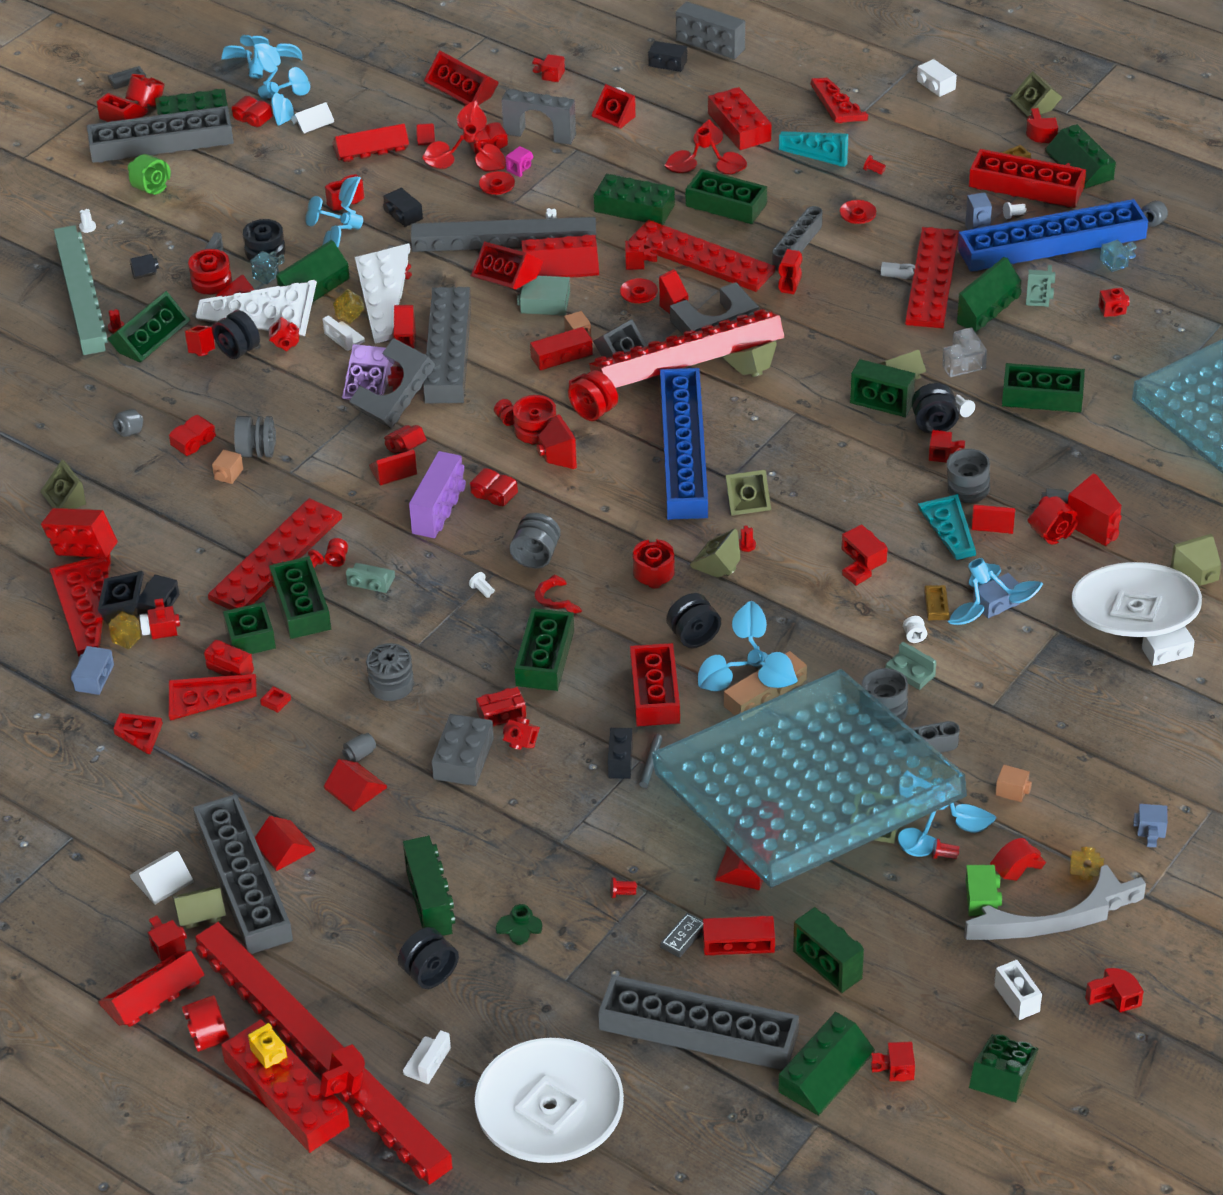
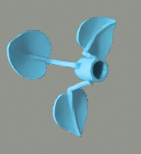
(255, 68)
(281, 106)
(349, 219)
(981, 574)
(775, 669)
(968, 818)

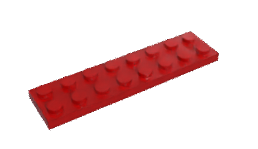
(704, 256)
(932, 277)
(286, 543)

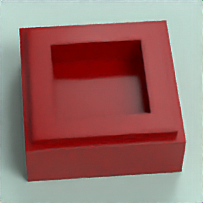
(856, 573)
(275, 699)

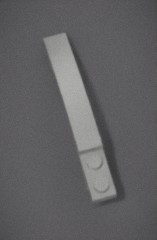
(1105, 897)

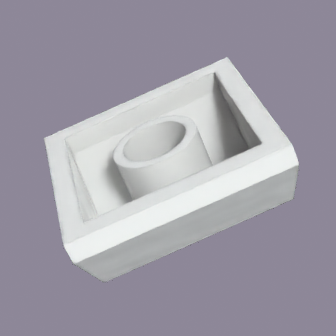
(163, 877)

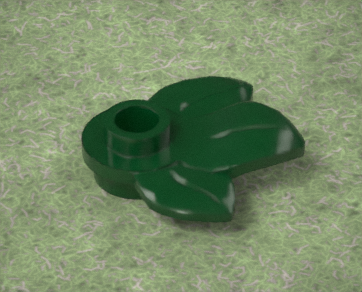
(519, 924)

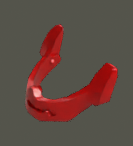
(546, 585)

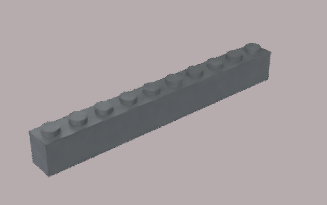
(506, 233)

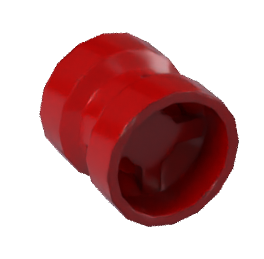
(504, 411)
(336, 552)

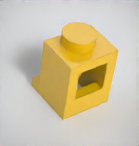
(267, 1046)

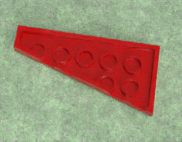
(79, 594)

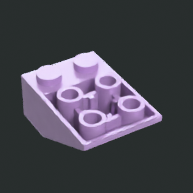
(367, 369)

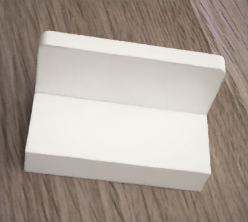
(313, 118)
(341, 333)
(428, 1057)

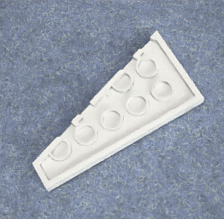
(382, 286)
(264, 305)

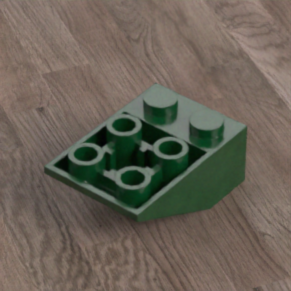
(1003, 1067)

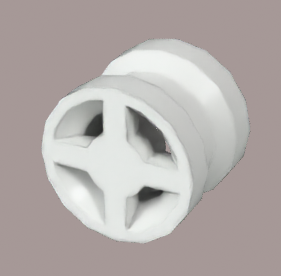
(914, 629)

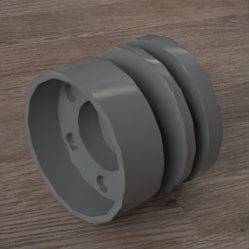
(251, 436)
(968, 475)
(535, 540)
(390, 672)
(889, 688)

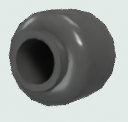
(1155, 212)
(128, 422)

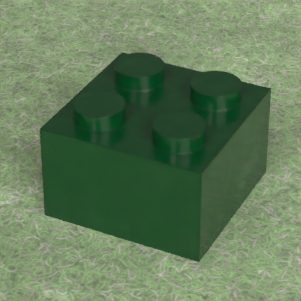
(250, 628)

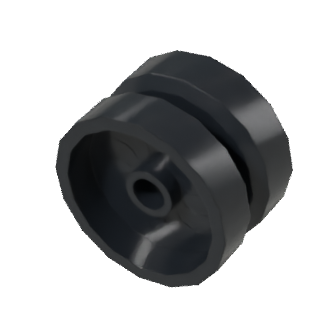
(263, 236)
(236, 334)
(935, 407)
(693, 620)
(428, 958)

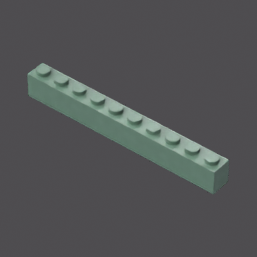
(81, 294)

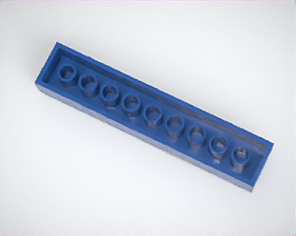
(1052, 234)
(683, 444)

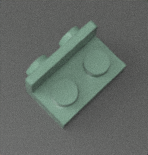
(1039, 287)
(370, 577)
(914, 665)

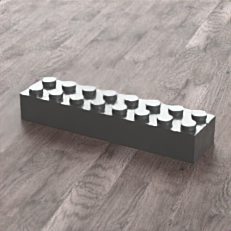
(160, 134)
(448, 344)
(242, 874)
(699, 1022)

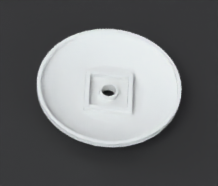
(1136, 599)
(542, 1073)

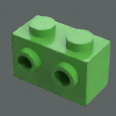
(982, 888)

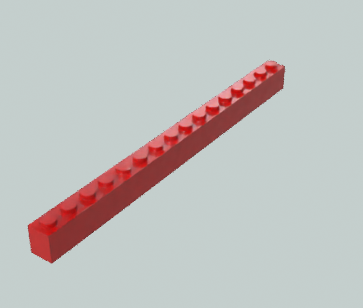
(315, 1044)

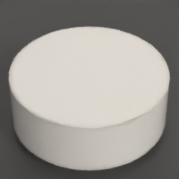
(145, 627)

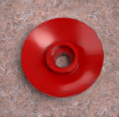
(496, 183)
(858, 211)
(638, 290)

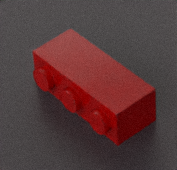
(561, 348)
(738, 935)

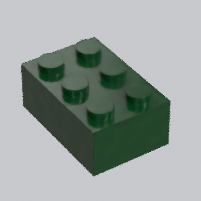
(882, 388)
(828, 949)

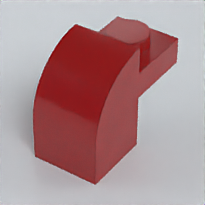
(1041, 129)
(1015, 858)
(1118, 986)
(345, 1072)

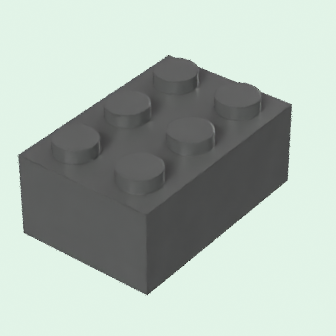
(462, 749)

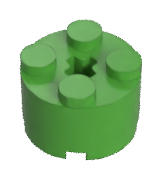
(149, 174)

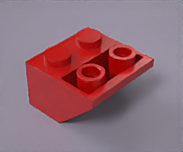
(115, 109)

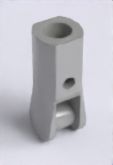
(897, 270)

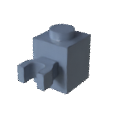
(1151, 822)

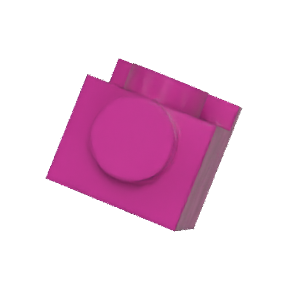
(518, 161)

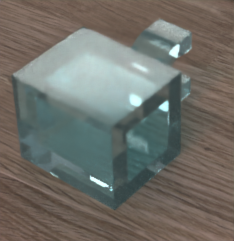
(1117, 255)
(265, 266)

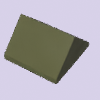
(64, 488)

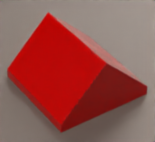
(615, 107)
(394, 467)
(993, 519)
(353, 784)
(282, 842)

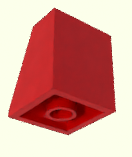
(1096, 510)

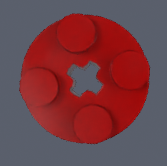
(144, 90)
(1053, 519)
(653, 563)
(206, 1023)

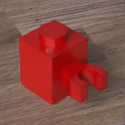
(551, 68)
(637, 254)
(200, 340)
(942, 446)
(163, 620)
(166, 938)
(898, 1061)

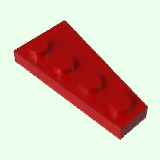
(837, 103)
(203, 694)

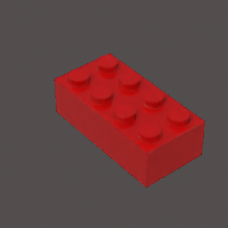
(739, 118)
(655, 684)

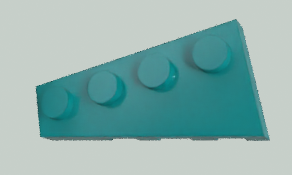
(819, 146)
(950, 524)

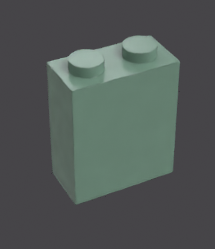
(545, 296)

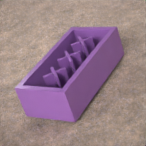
(437, 494)

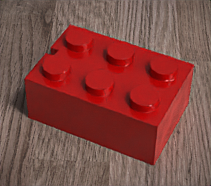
(79, 532)

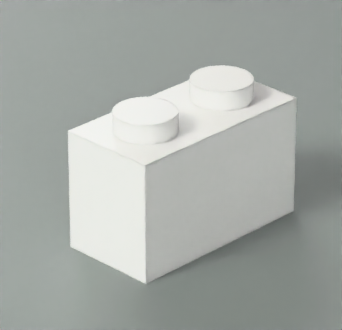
(936, 77)
(1168, 646)
(1018, 989)

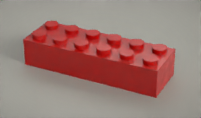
(1027, 178)
(287, 1091)

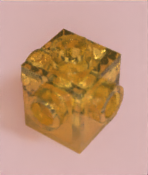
(348, 306)
(125, 630)
(1079, 857)

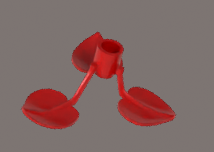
(470, 120)
(706, 135)

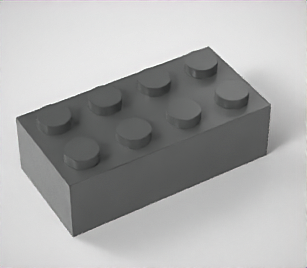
(710, 30)

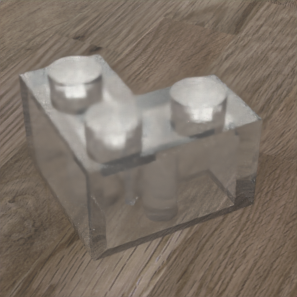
(965, 354)

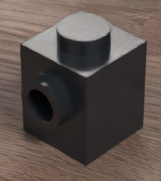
(144, 266)

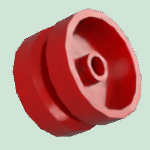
(209, 271)
(593, 395)
(532, 416)

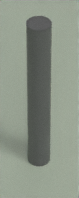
(647, 772)

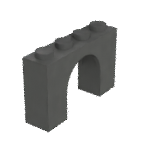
(558, 109)
(732, 298)
(389, 407)

